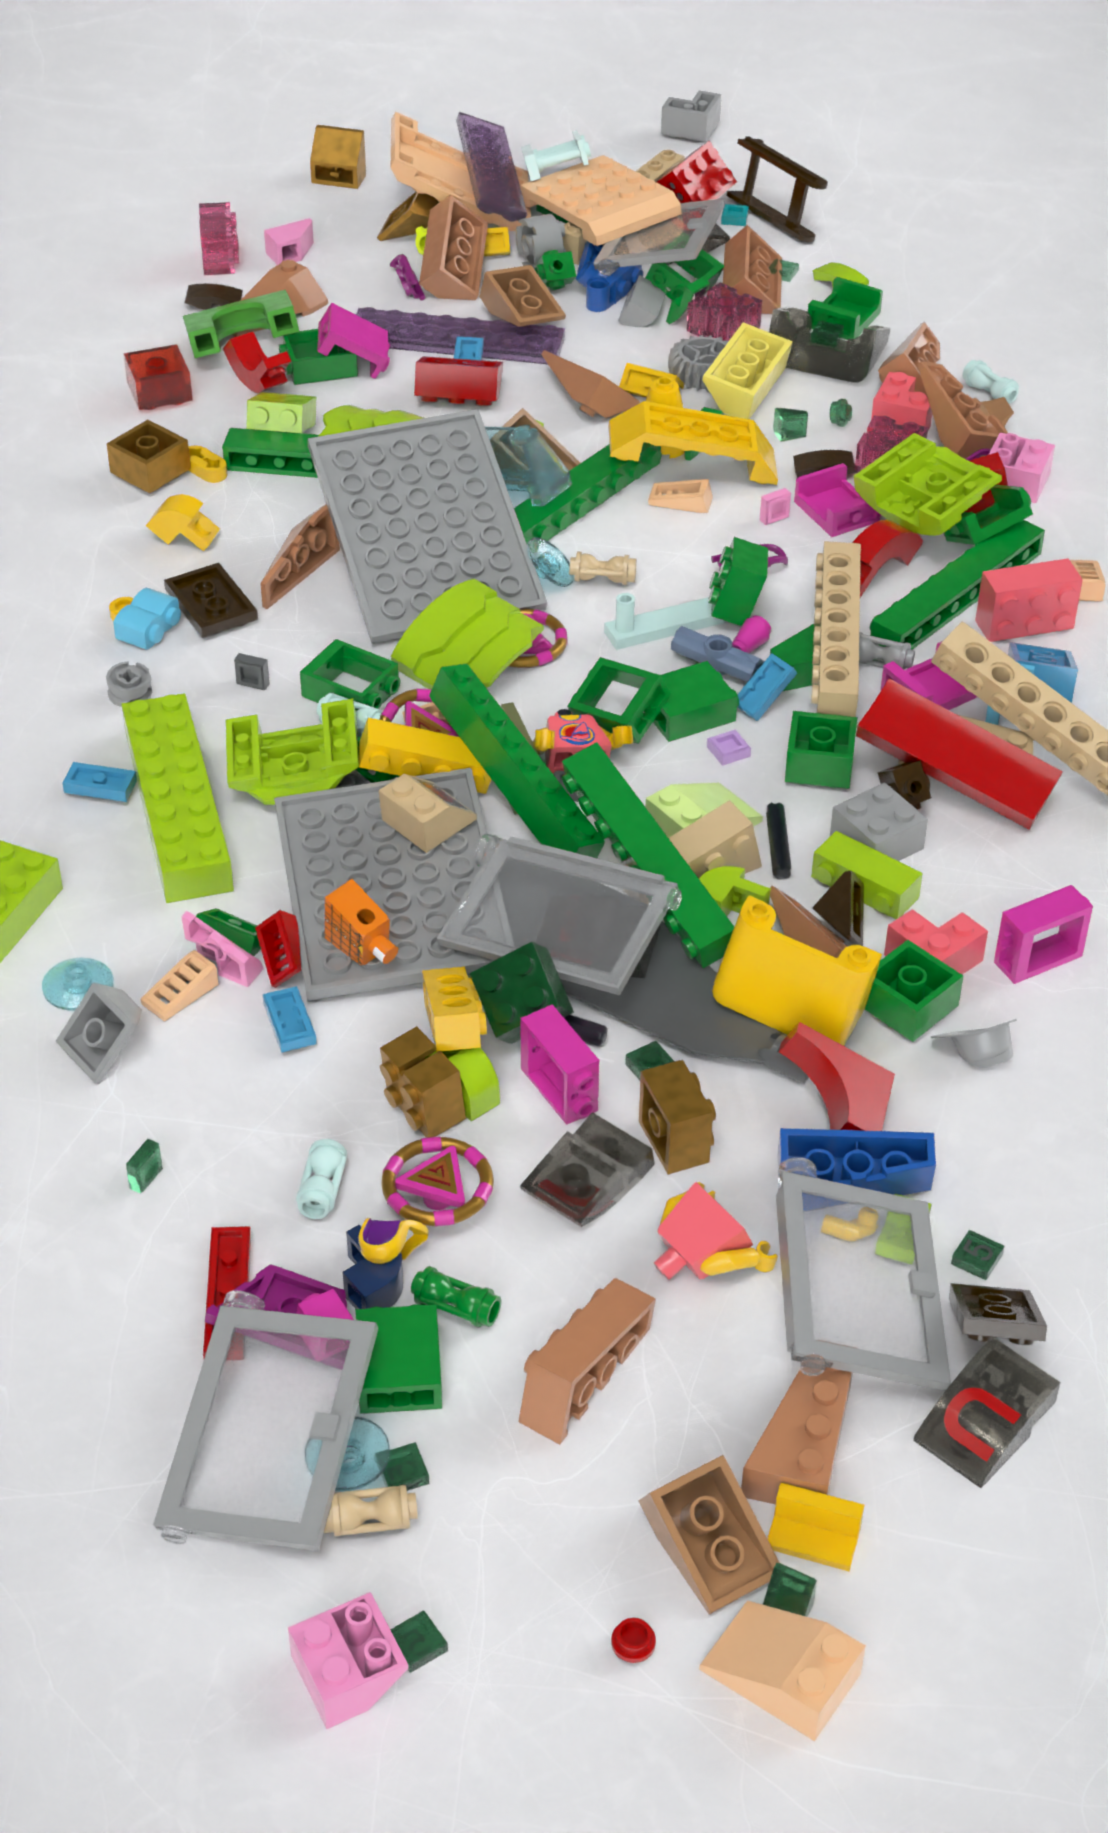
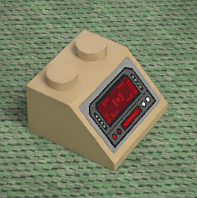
(422, 811)

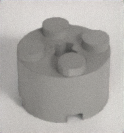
(538, 236)

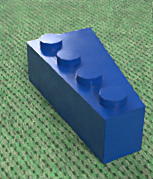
(865, 1159)

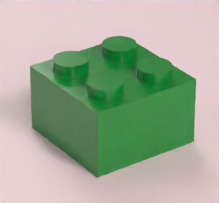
(738, 581)
(821, 749)
(913, 990)

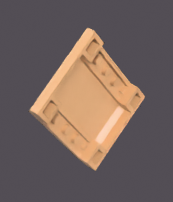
(437, 168)
(603, 199)

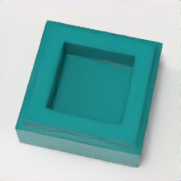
(734, 215)

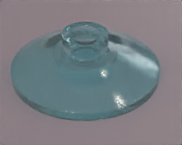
(549, 562)
(71, 979)
(371, 1453)

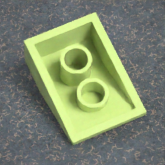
(686, 803)

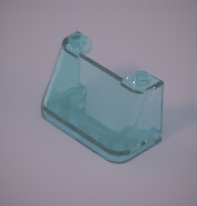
(529, 463)

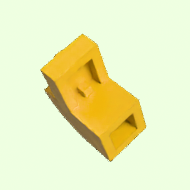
(182, 515)

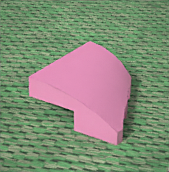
(231, 959)

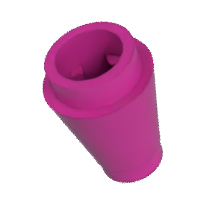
(752, 634)

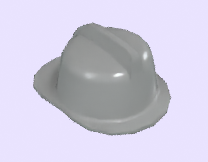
(983, 1046)

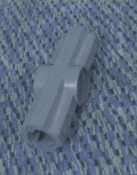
(717, 651)

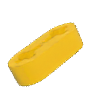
(207, 464)

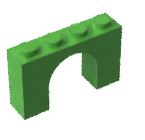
(267, 311)

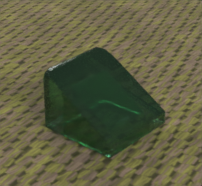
(790, 423)
(790, 1590)

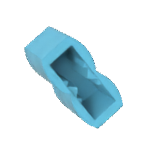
(146, 618)

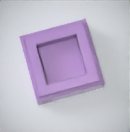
(728, 747)

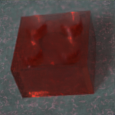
(158, 377)

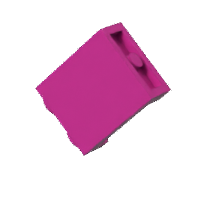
(355, 335)
(833, 501)
(929, 682)

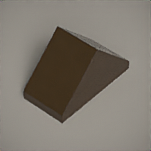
(844, 907)

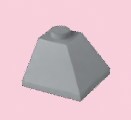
(99, 1029)

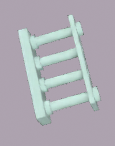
(537, 160)

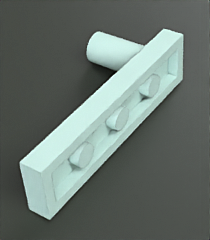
(656, 624)

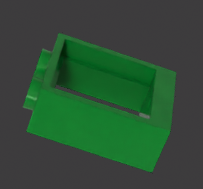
(703, 266)
(311, 366)
(341, 657)
(648, 699)

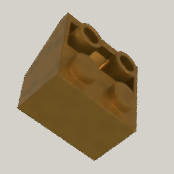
(338, 157)

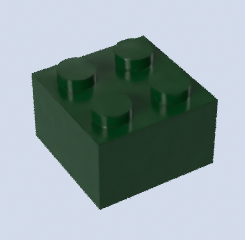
(517, 987)

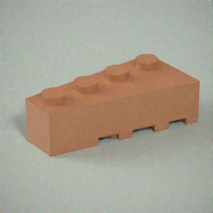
(583, 1357)
(800, 1438)

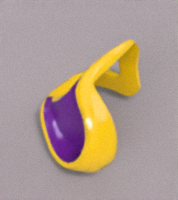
(386, 1239)

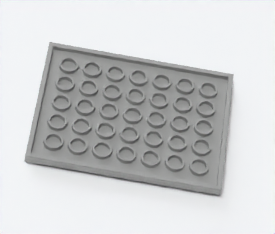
(420, 514)
(342, 838)

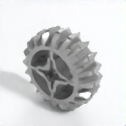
(693, 357)

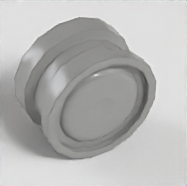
(128, 683)

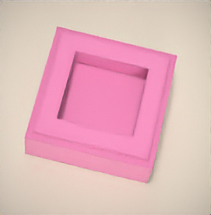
(775, 506)

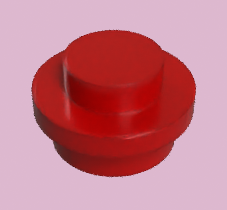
(633, 1640)

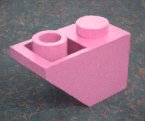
(289, 241)

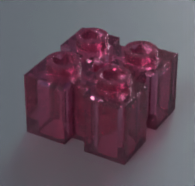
(218, 238)
(722, 312)
(883, 436)

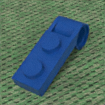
(586, 266)
(604, 292)

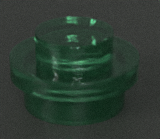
(840, 412)

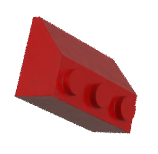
(458, 380)

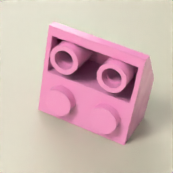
(1025, 462)
(346, 1658)

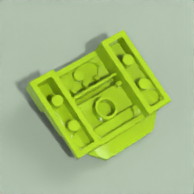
(352, 418)
(923, 485)
(462, 628)
(294, 758)

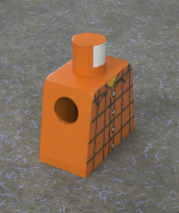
(358, 925)

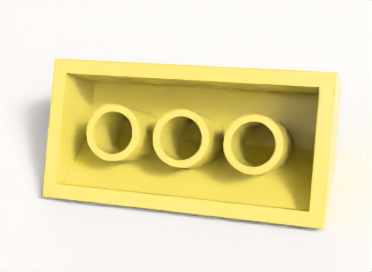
(746, 370)

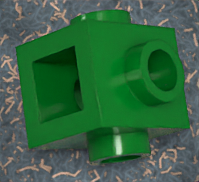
(556, 269)

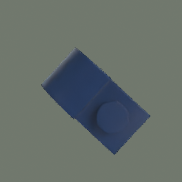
(368, 1282)

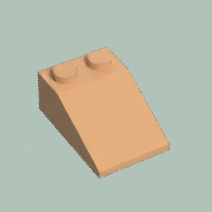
(786, 1665)

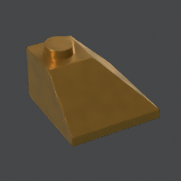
(408, 216)

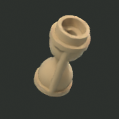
(617, 569)
(392, 1508)

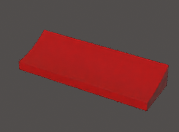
(959, 753)

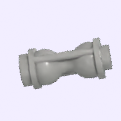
(894, 651)

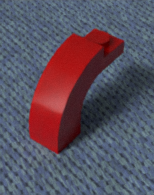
(253, 366)
(881, 543)

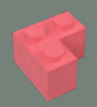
(900, 402)
(956, 943)

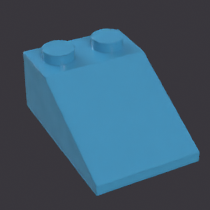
(1051, 665)

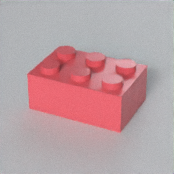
(1028, 600)

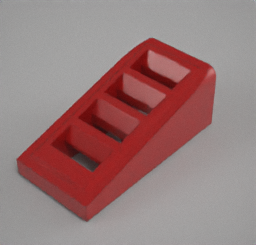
(268, 934)

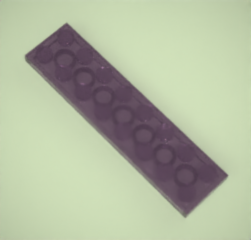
(491, 167)
(439, 334)

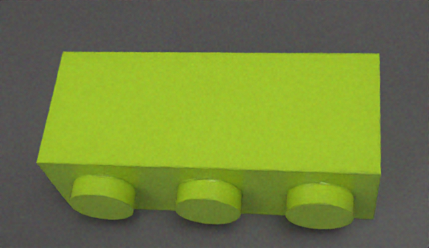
(887, 882)

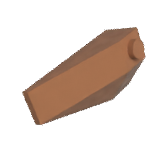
(299, 285)
(918, 346)
(589, 388)
(956, 415)
(302, 553)
(803, 925)

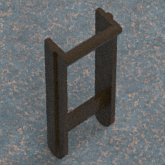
(804, 179)

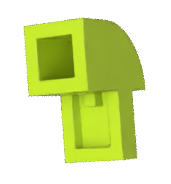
(731, 889)
(478, 1080)

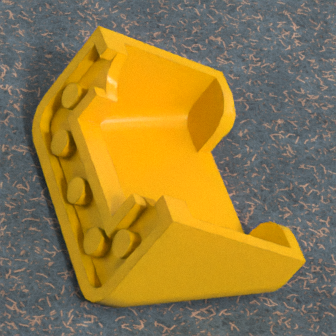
(791, 982)

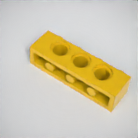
(453, 1009)

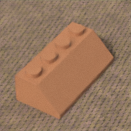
(453, 251)
(748, 271)

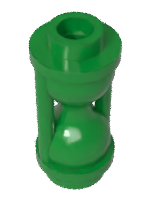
(471, 1302)

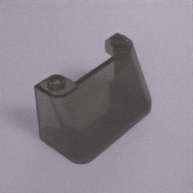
(847, 361)

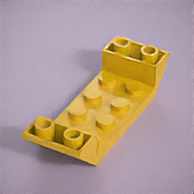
(693, 431)

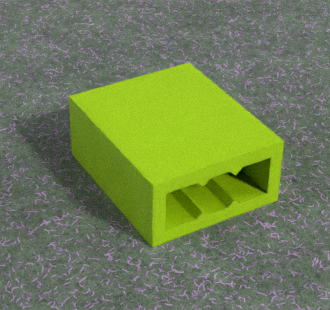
(281, 412)

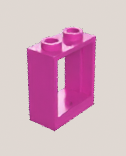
(1015, 949)
(559, 1064)

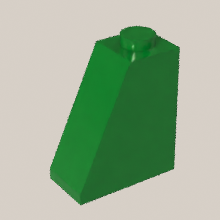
(798, 653)

